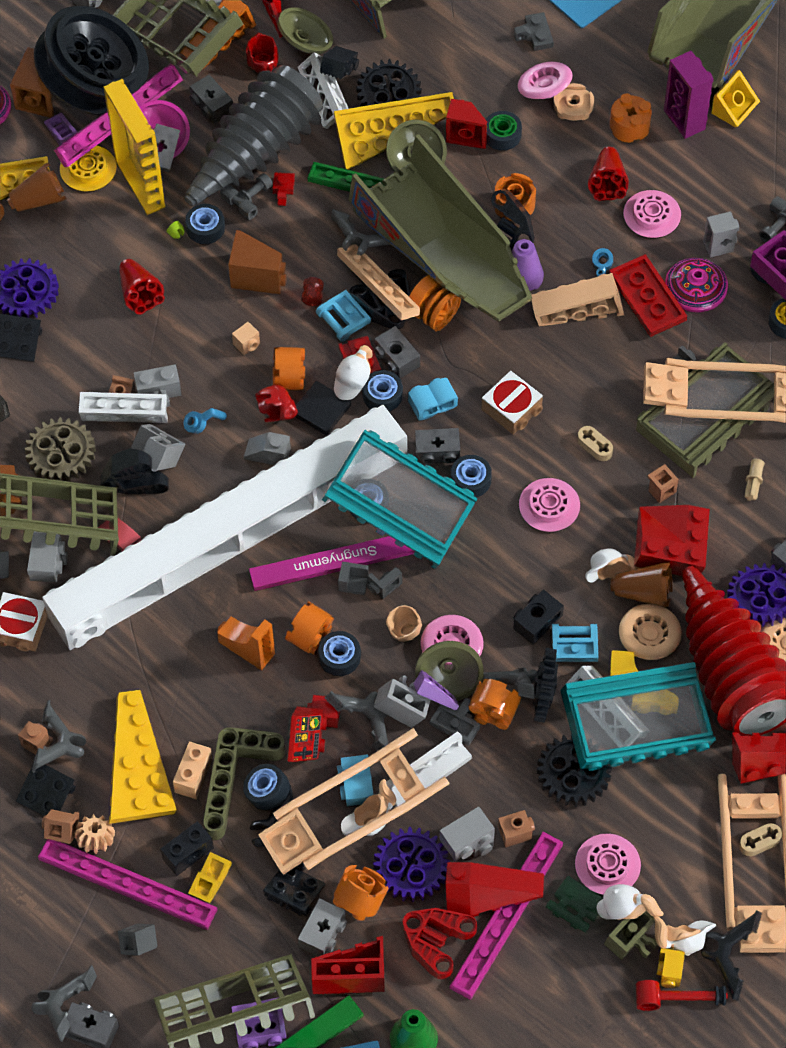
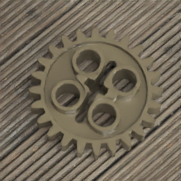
(42, 458)

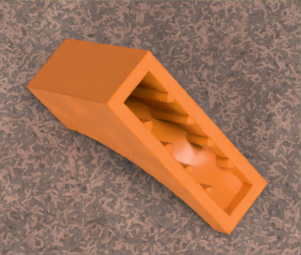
(247, 641)

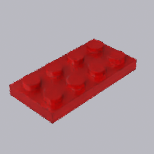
(648, 295)

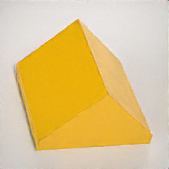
(734, 100)

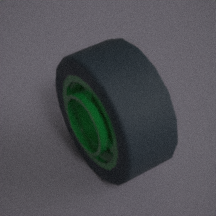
(503, 130)

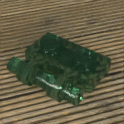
(578, 898)

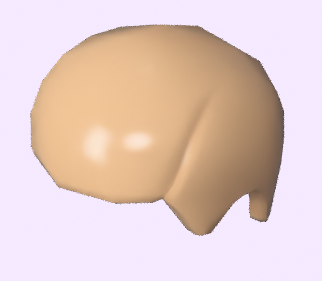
(404, 623)

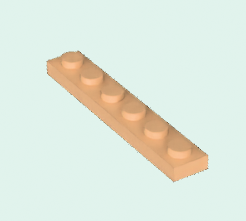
(379, 283)

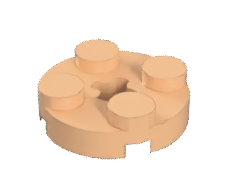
(577, 111)

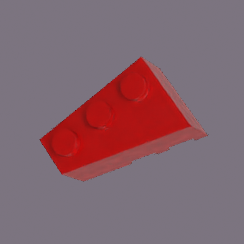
(758, 756)
(350, 970)

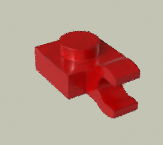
(283, 185)

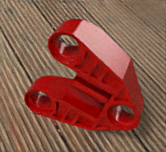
(443, 921)

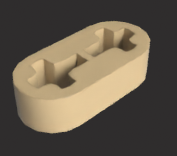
(595, 443)
(758, 835)

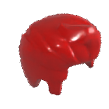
(262, 53)
(276, 403)

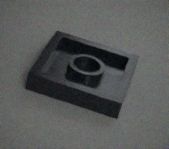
(321, 408)

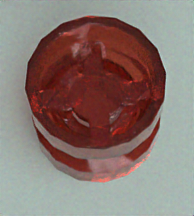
(312, 291)

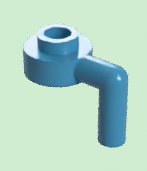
(599, 254)
(200, 419)

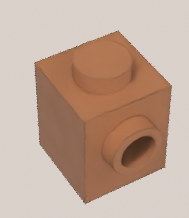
(515, 828)

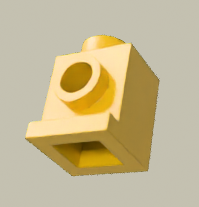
(670, 967)

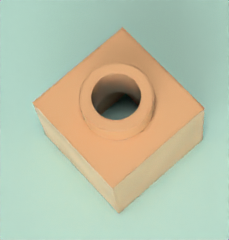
(246, 338)

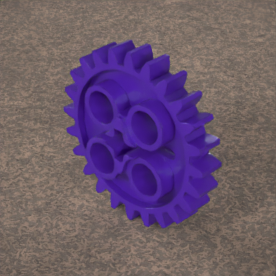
(39, 279)
(760, 596)
(431, 872)

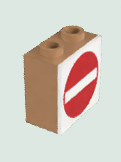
(512, 402)
(21, 621)

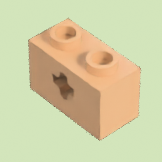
(192, 770)

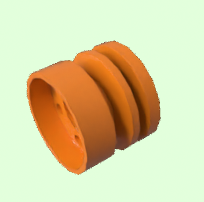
(435, 303)

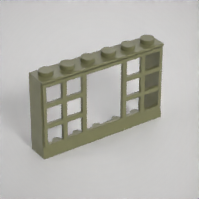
(206, 50)
(77, 493)
(227, 986)

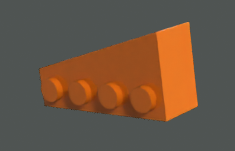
(232, 5)

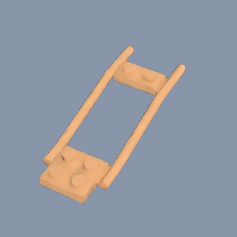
(668, 387)
(291, 838)
(772, 927)

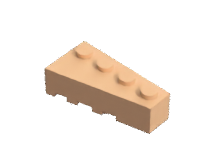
(578, 301)

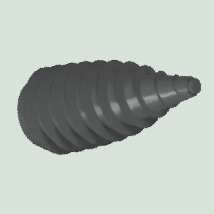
(255, 129)

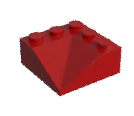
(672, 536)

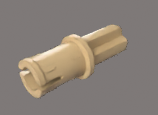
(754, 479)

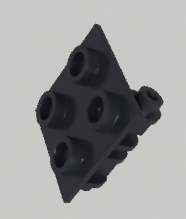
(19, 337)
(45, 790)
(294, 889)

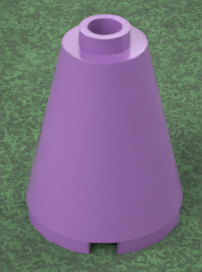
(528, 263)

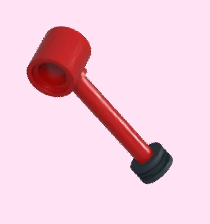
(650, 996)

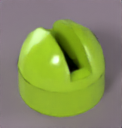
(175, 230)

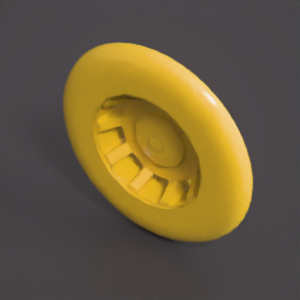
(88, 166)

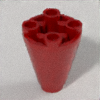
(608, 176)
(140, 287)

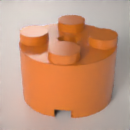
(630, 118)
(521, 187)
(289, 367)
(309, 627)
(494, 703)
(360, 892)

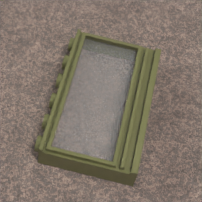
(695, 439)

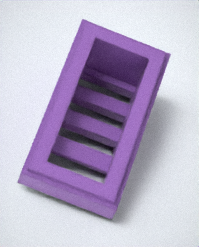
(61, 132)
(431, 689)

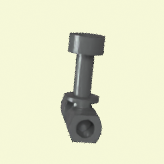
(243, 198)
(777, 206)

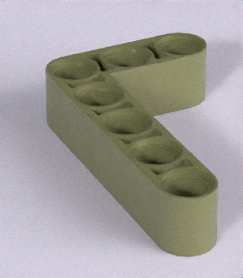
(227, 772)

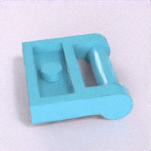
(348, 311)
(575, 648)

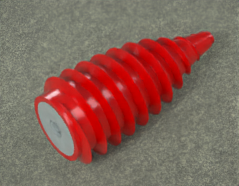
(734, 660)

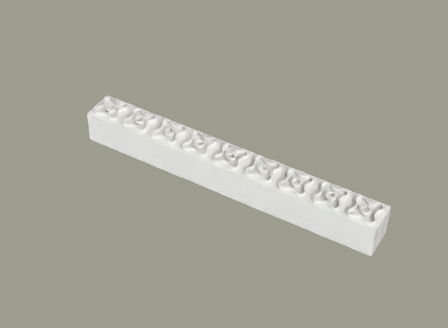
(208, 535)

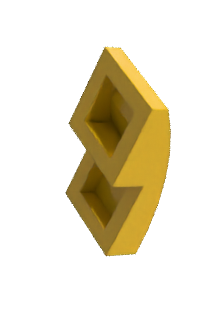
(210, 878)

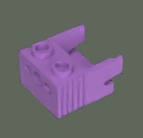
(272, 1036)

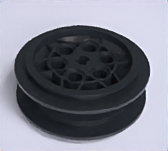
(84, 53)

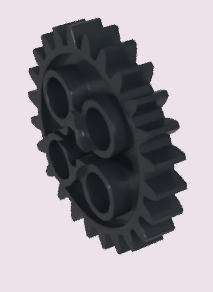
(370, 93)
(545, 684)
(585, 787)

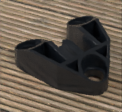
(516, 212)
(370, 304)
(132, 474)

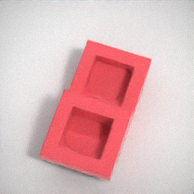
(126, 534)

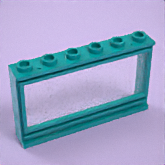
(401, 497)
(637, 716)

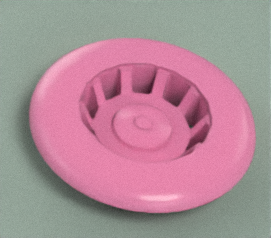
(544, 80)
(653, 207)
(550, 495)
(448, 624)
(607, 862)

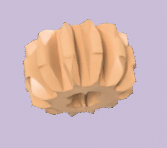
(94, 834)

